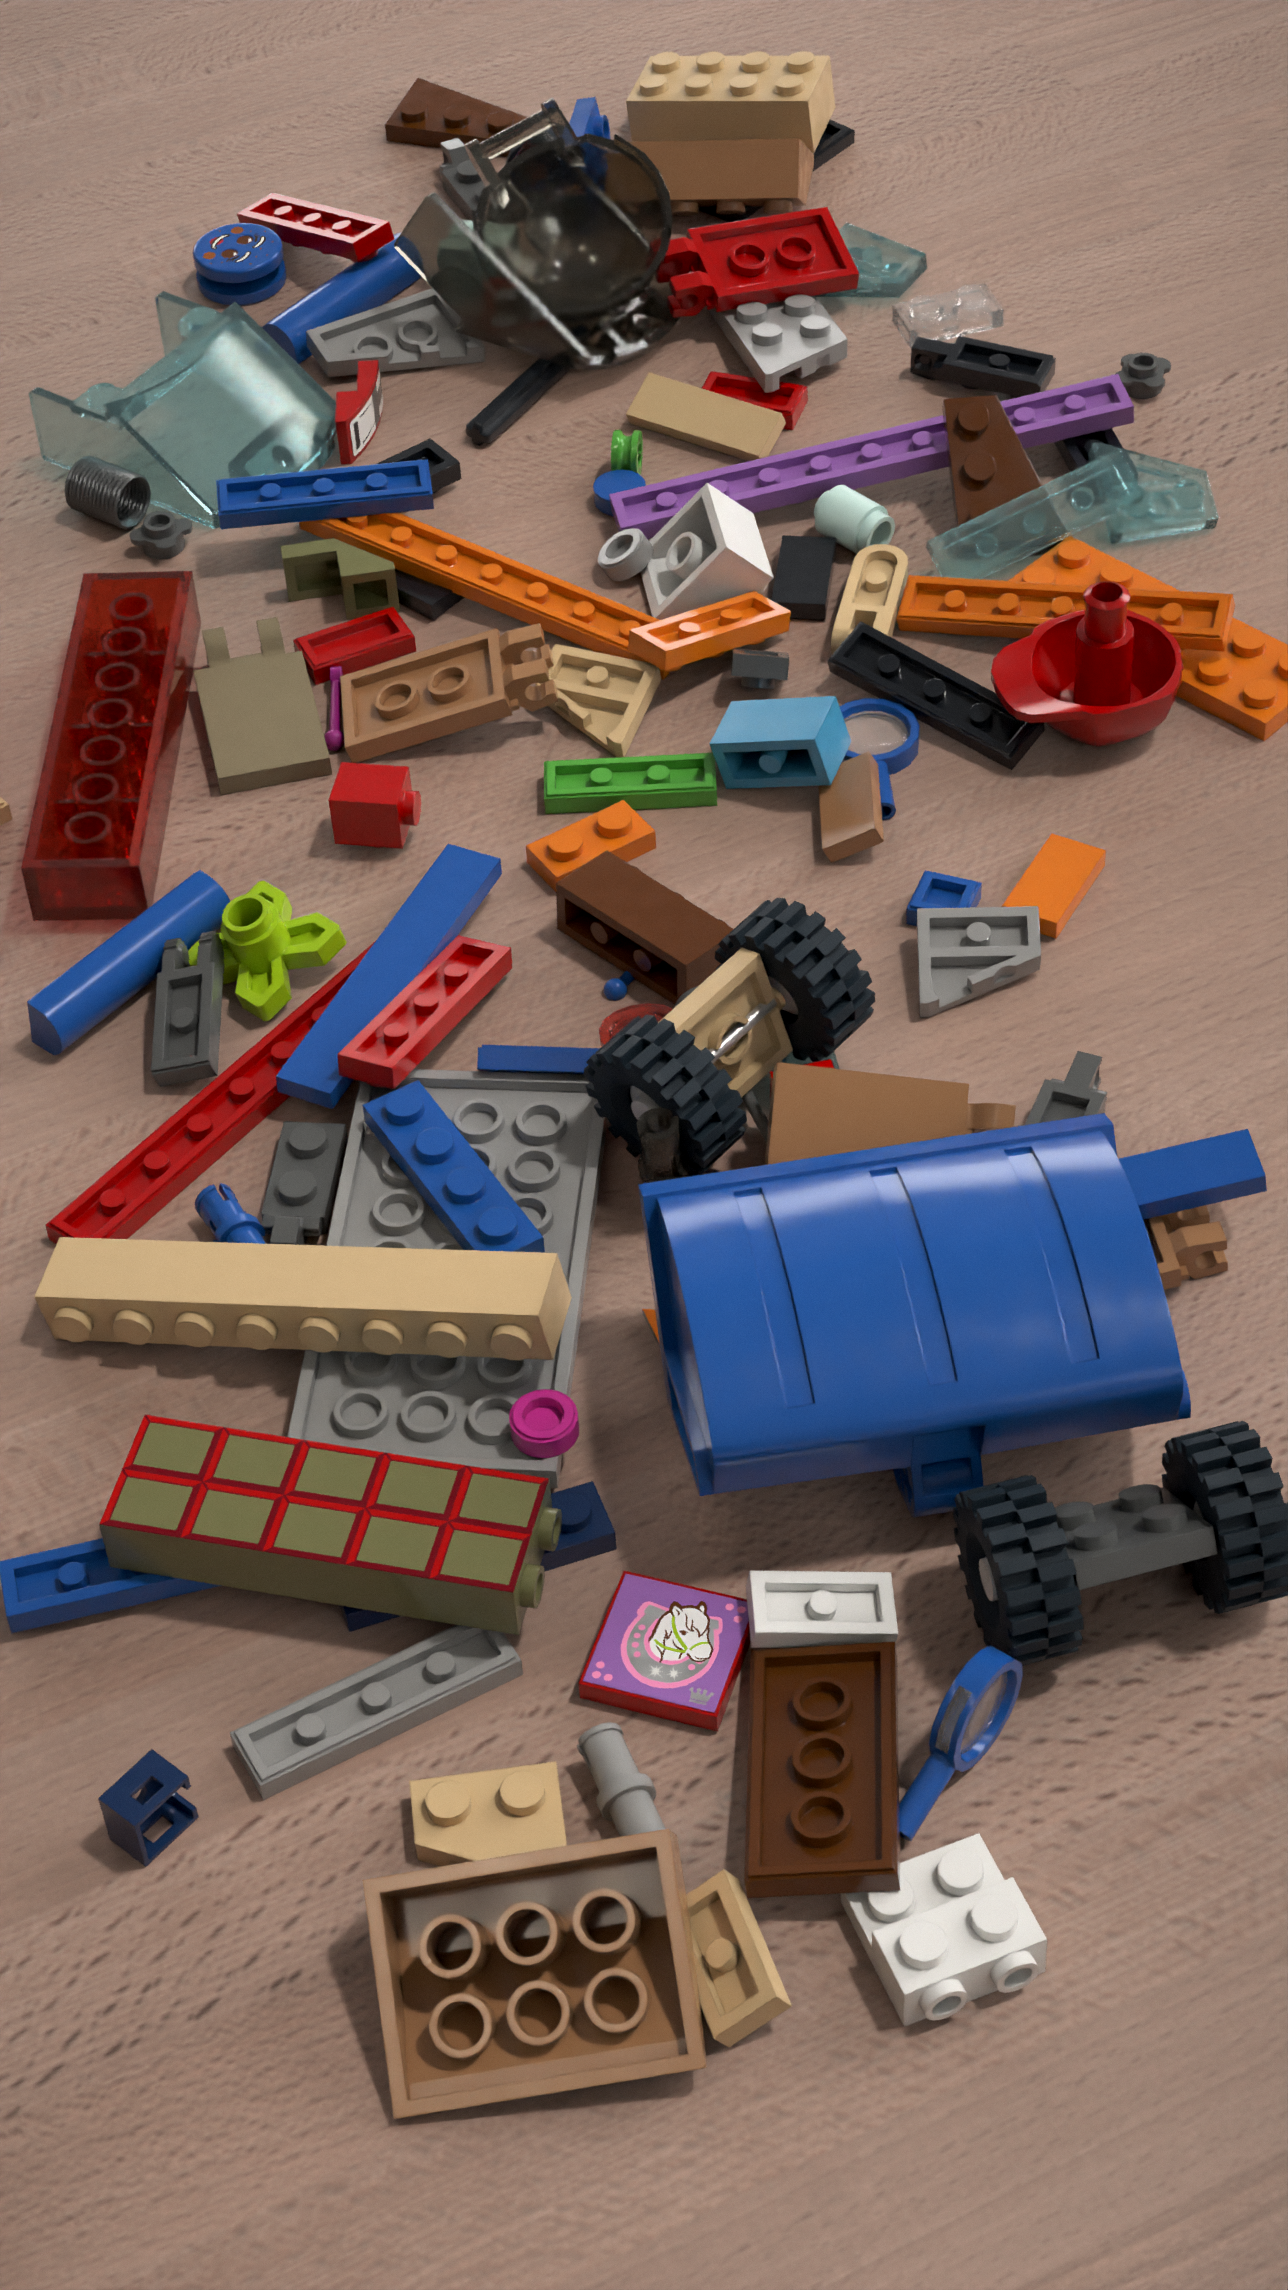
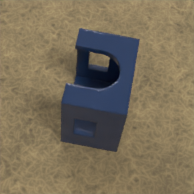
(131, 1818)

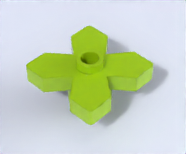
(266, 943)

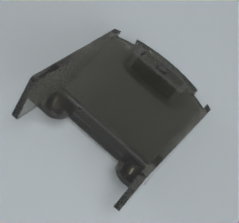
(506, 313)

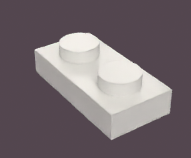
(820, 1608)

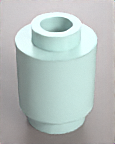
(852, 519)

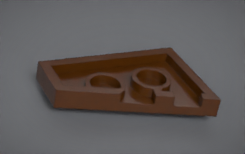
(984, 457)

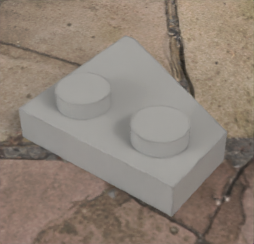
(973, 952)

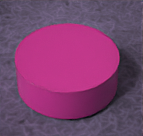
(544, 1423)

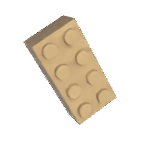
(732, 97)

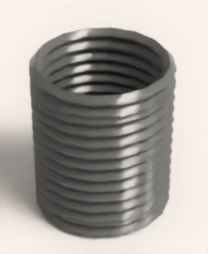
(107, 492)

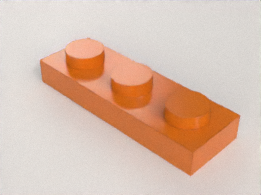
(709, 631)

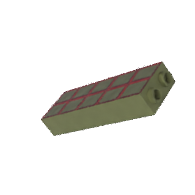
(332, 1524)

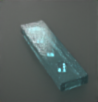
(1036, 519)

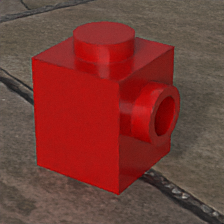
(373, 805)

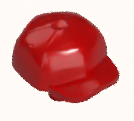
(1092, 671)

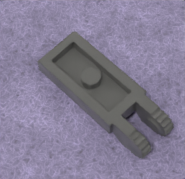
(188, 1012)

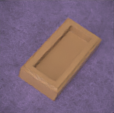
(851, 809)

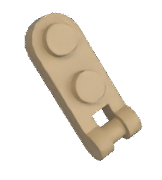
(872, 592)

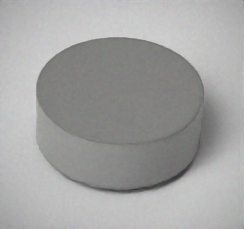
(625, 554)

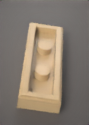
(705, 418)

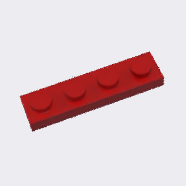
(320, 227)
(424, 1012)

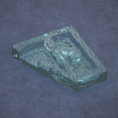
(883, 264)
(1173, 502)

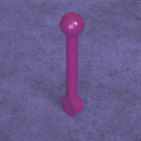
(334, 737)

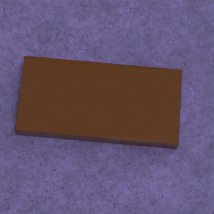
(823, 1771)

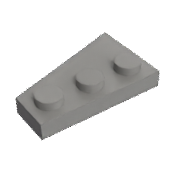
(398, 335)

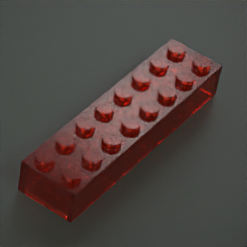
(113, 748)

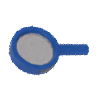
(889, 735)
(962, 1730)

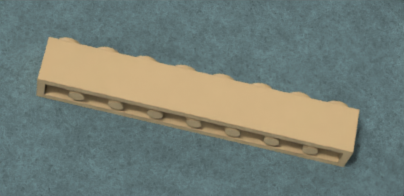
(306, 1297)

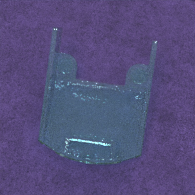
(205, 412)

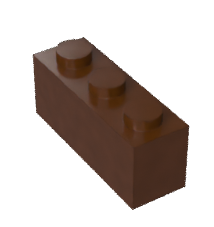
(639, 925)

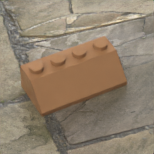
(733, 173)

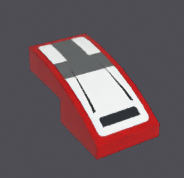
(359, 412)

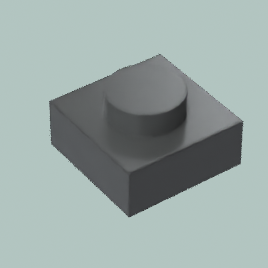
(759, 667)

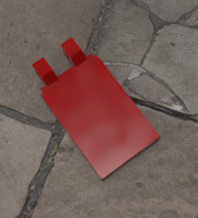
(757, 262)

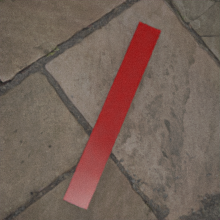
(195, 1134)

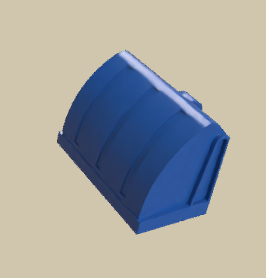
(909, 1309)

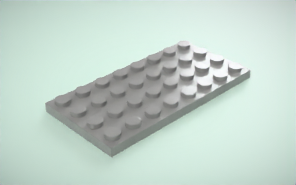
(548, 1155)

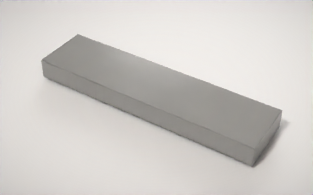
(373, 1706)

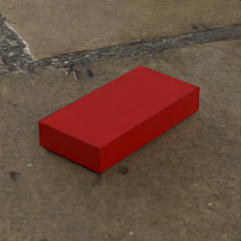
(788, 399)
(356, 644)

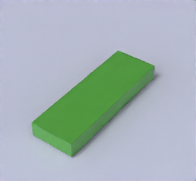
(637, 780)

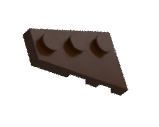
(439, 114)

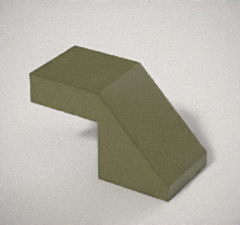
(338, 568)

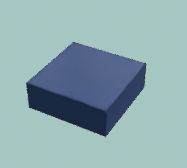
(942, 891)

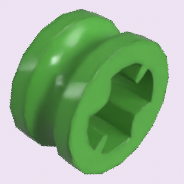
(627, 451)

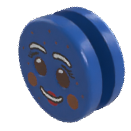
(239, 264)

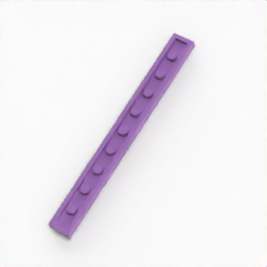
(873, 456)

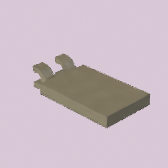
(260, 713)

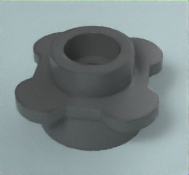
(1143, 374)
(161, 535)

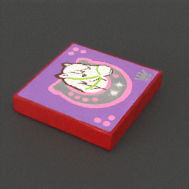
(668, 1651)

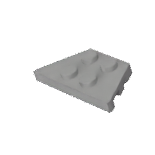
(783, 337)

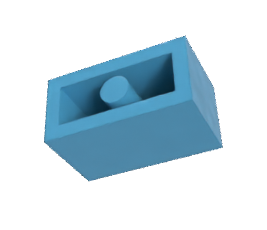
(780, 742)

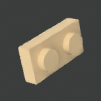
(732, 1962)

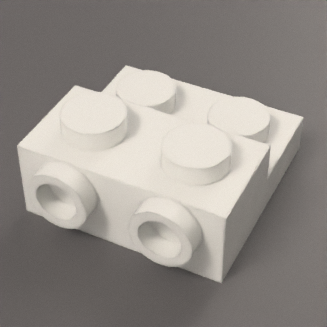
(948, 1932)

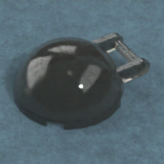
(573, 215)

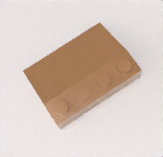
(535, 1973)

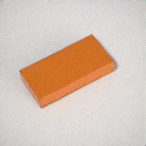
(1057, 881)

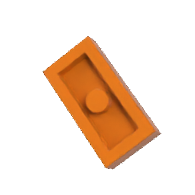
(611, 829)

